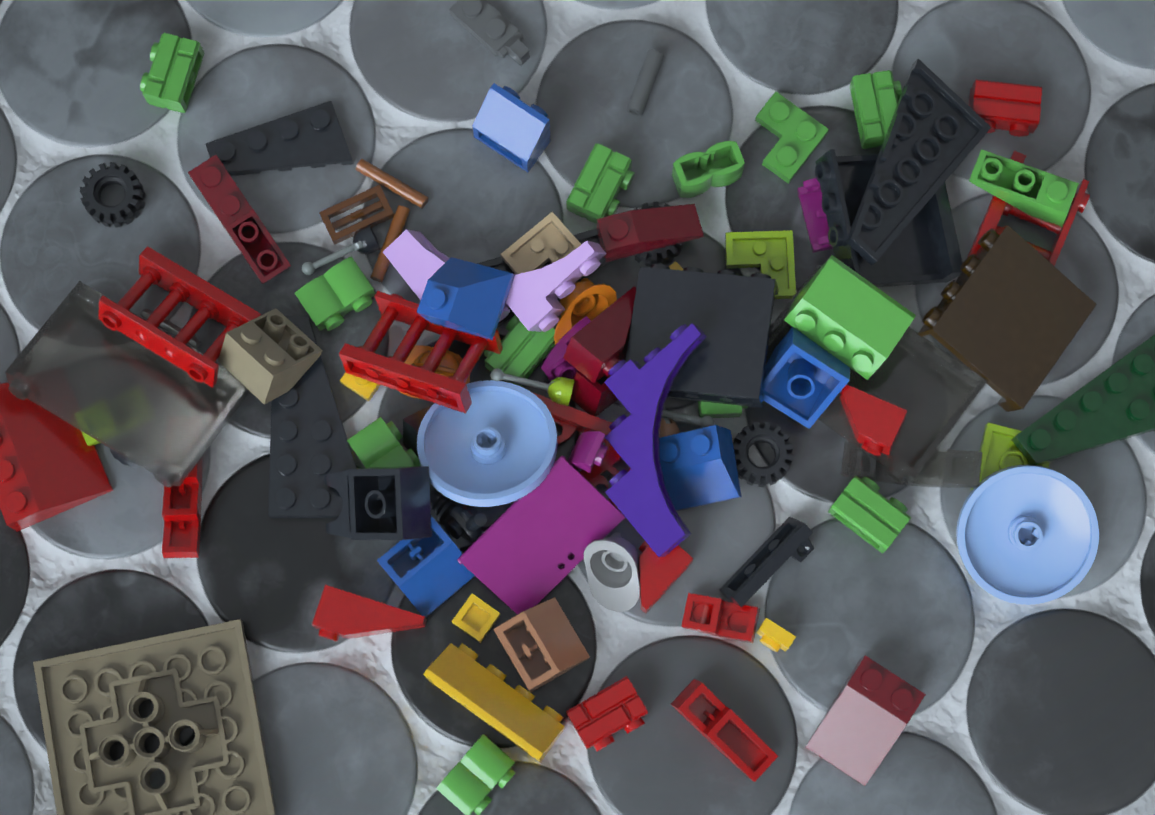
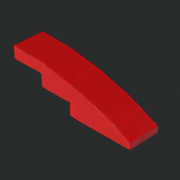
(183, 516)

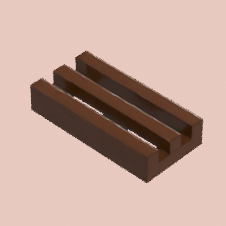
(351, 203)

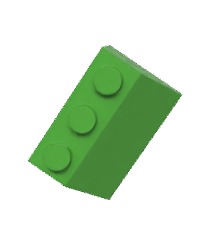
(849, 317)

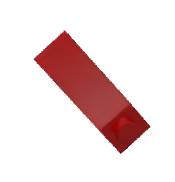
(356, 616)

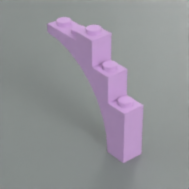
(532, 293)

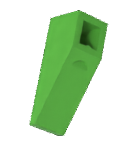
(1024, 187)

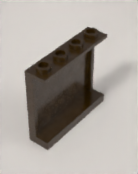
(1008, 316)

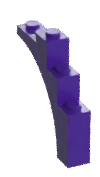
(643, 392)

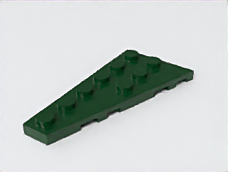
(1103, 411)

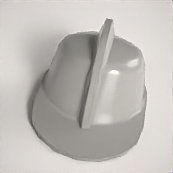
(613, 572)

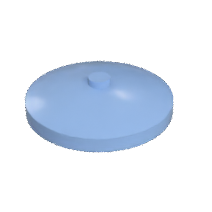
(493, 450)
(1027, 534)

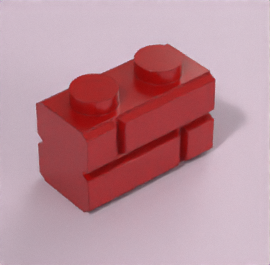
(1007, 106)
(608, 713)

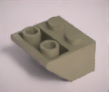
(268, 355)

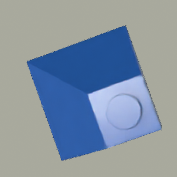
(466, 297)

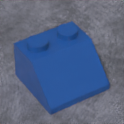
(802, 378)
(699, 467)

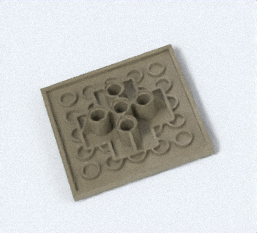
(194, 681)

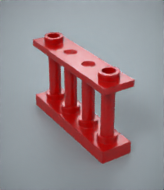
(999, 207)
(182, 287)
(413, 380)

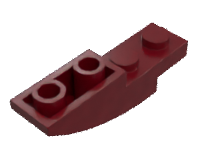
(239, 219)

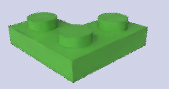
(797, 133)

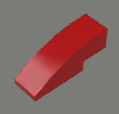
(724, 730)

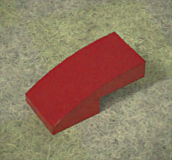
(720, 618)

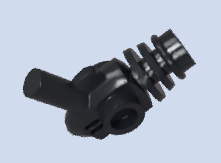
(460, 519)

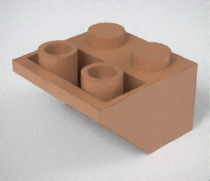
(541, 644)

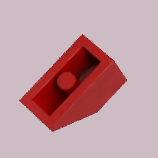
(872, 420)
(659, 573)

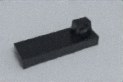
(787, 541)

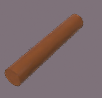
(392, 183)
(395, 230)

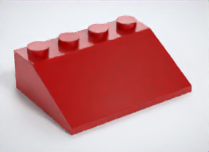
(43, 464)

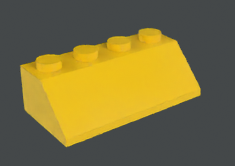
(494, 701)

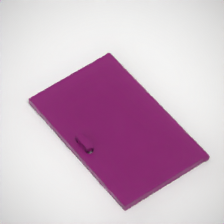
(539, 533)

